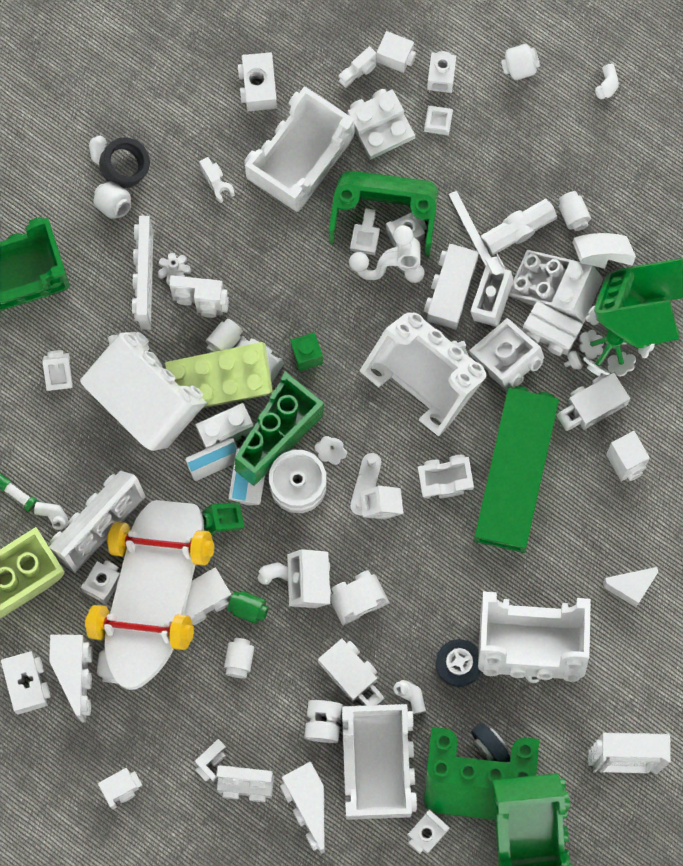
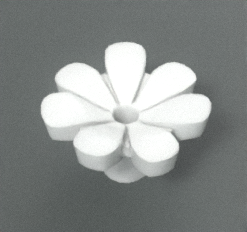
(173, 266)

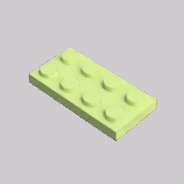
(226, 374)

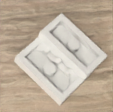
(601, 247)

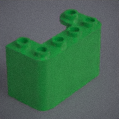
(31, 265)
(530, 820)

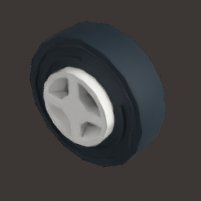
(458, 653)
(490, 743)

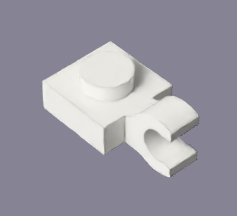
(212, 174)
(365, 236)

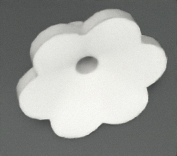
(330, 450)

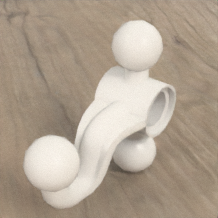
(404, 256)

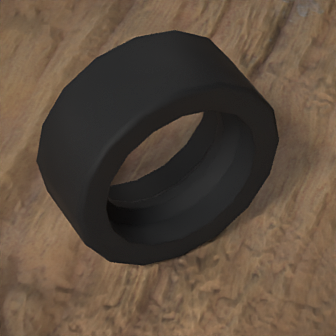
(134, 148)

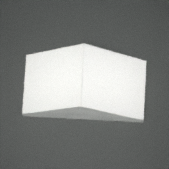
(631, 585)

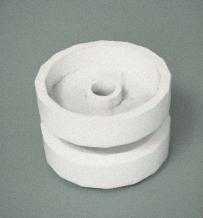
(300, 466)

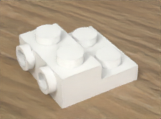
(380, 123)
(206, 294)
(508, 354)
(245, 781)

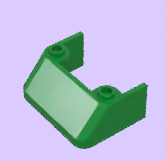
(416, 193)
(638, 302)

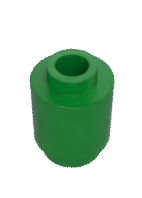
(248, 607)

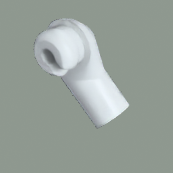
(54, 512)
(272, 571)

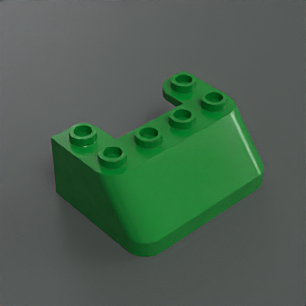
(465, 784)

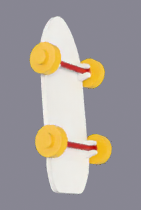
(151, 590)

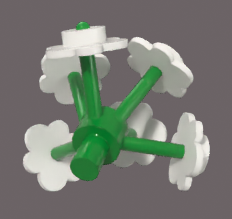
(592, 347)

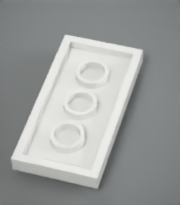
(144, 266)

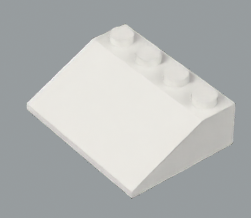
(90, 527)

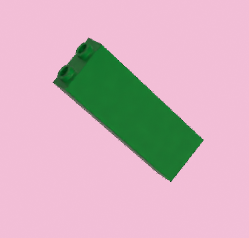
(516, 469)

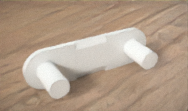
(366, 479)

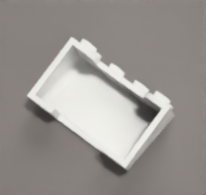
(426, 367)

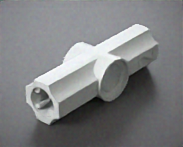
(519, 227)

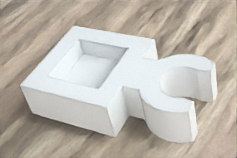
(361, 65)

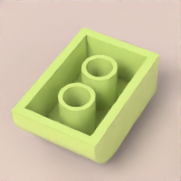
(26, 570)

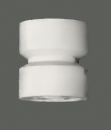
(320, 730)

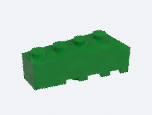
(279, 427)

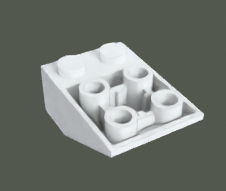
(557, 283)
(70, 663)
(307, 793)

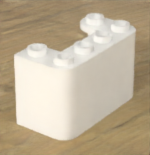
(301, 150)
(142, 392)
(534, 639)
(378, 762)

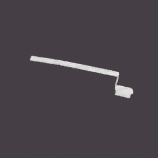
(494, 263)

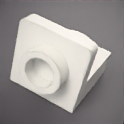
(57, 370)
(213, 756)

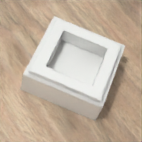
(438, 120)

